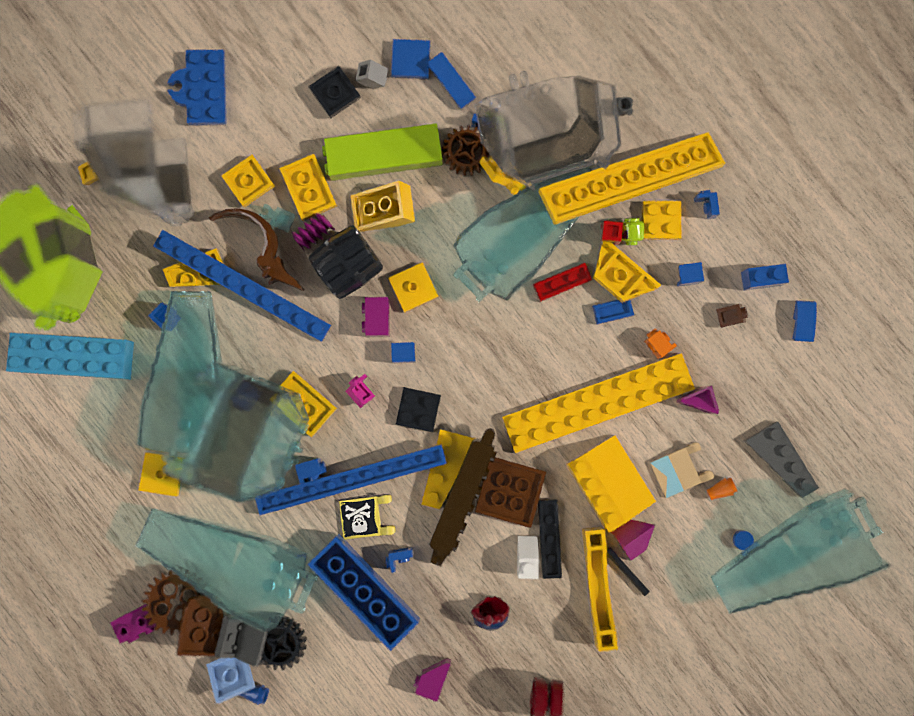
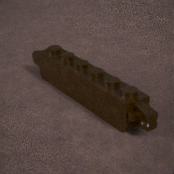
(461, 497)

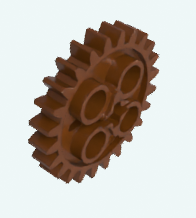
(157, 596)

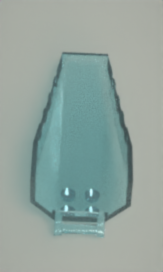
(510, 242)
(174, 397)
(804, 554)
(234, 567)

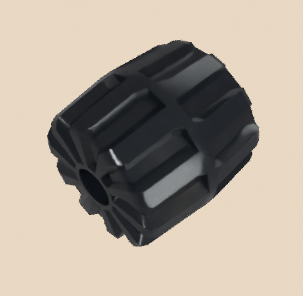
(345, 262)

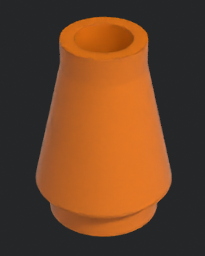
(722, 489)

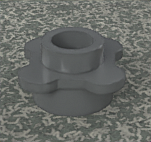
(628, 102)

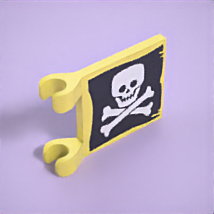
(362, 517)

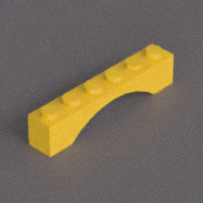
(599, 595)

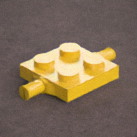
(500, 177)

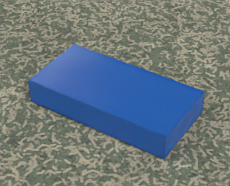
(612, 311)

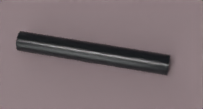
(627, 572)

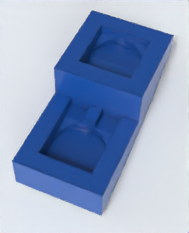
(805, 321)

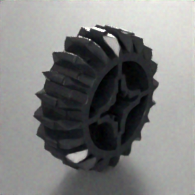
(287, 646)

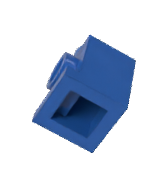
(310, 470)

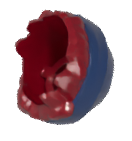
(490, 613)

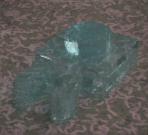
(280, 218)

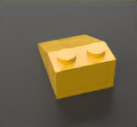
(383, 207)

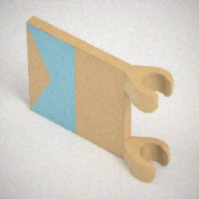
(676, 471)

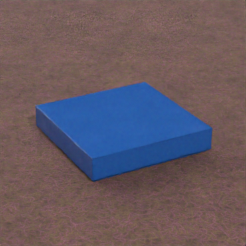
(410, 59)

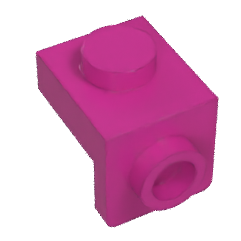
(359, 391)

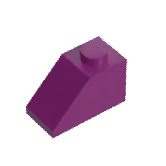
(432, 679)

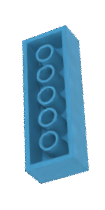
(70, 356)

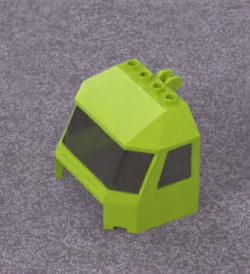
(46, 257)

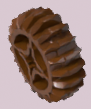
(460, 155)

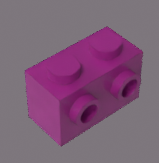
(131, 625)

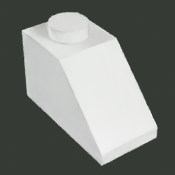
(527, 557)

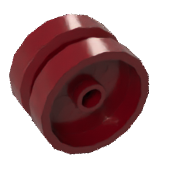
(545, 701)

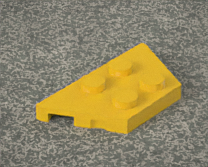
(621, 274)

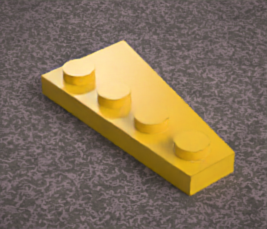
(443, 477)

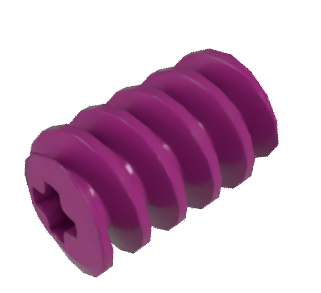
(312, 231)

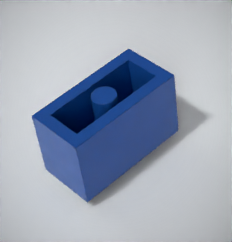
(764, 277)

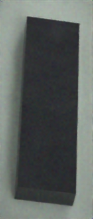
(549, 539)

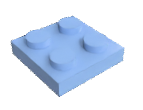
(229, 678)

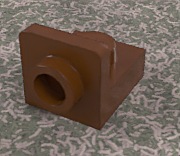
(732, 315)

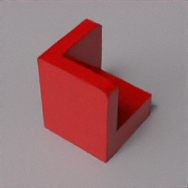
(611, 231)

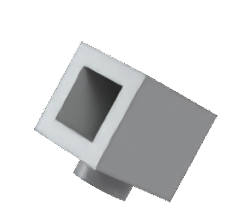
(371, 74)

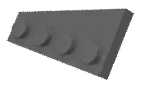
(781, 456)

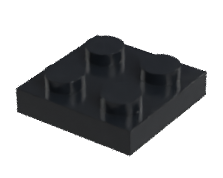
(334, 92)
(418, 409)

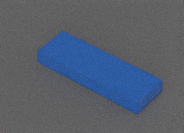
(451, 80)

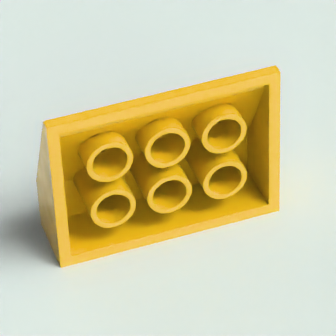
(611, 483)

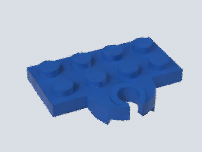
(202, 87)

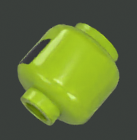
(632, 231)

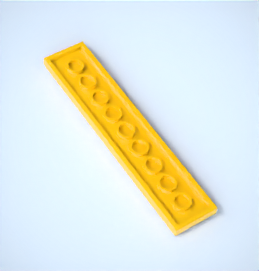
(631, 178)
(598, 403)

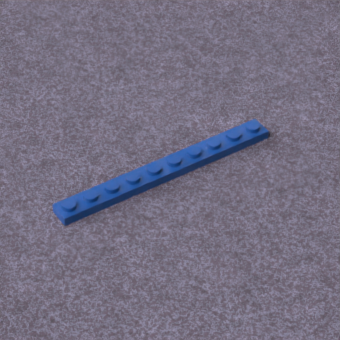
(242, 285)
(352, 479)

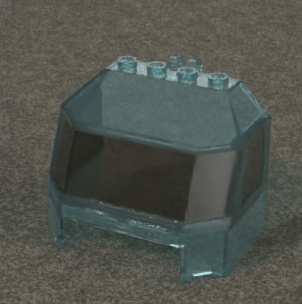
(244, 437)

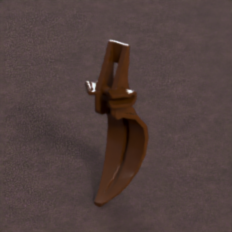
(267, 260)

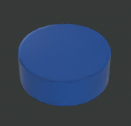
(742, 539)

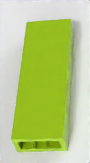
(382, 152)

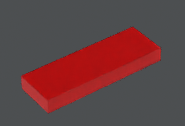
(562, 282)

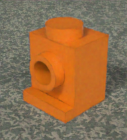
(659, 343)

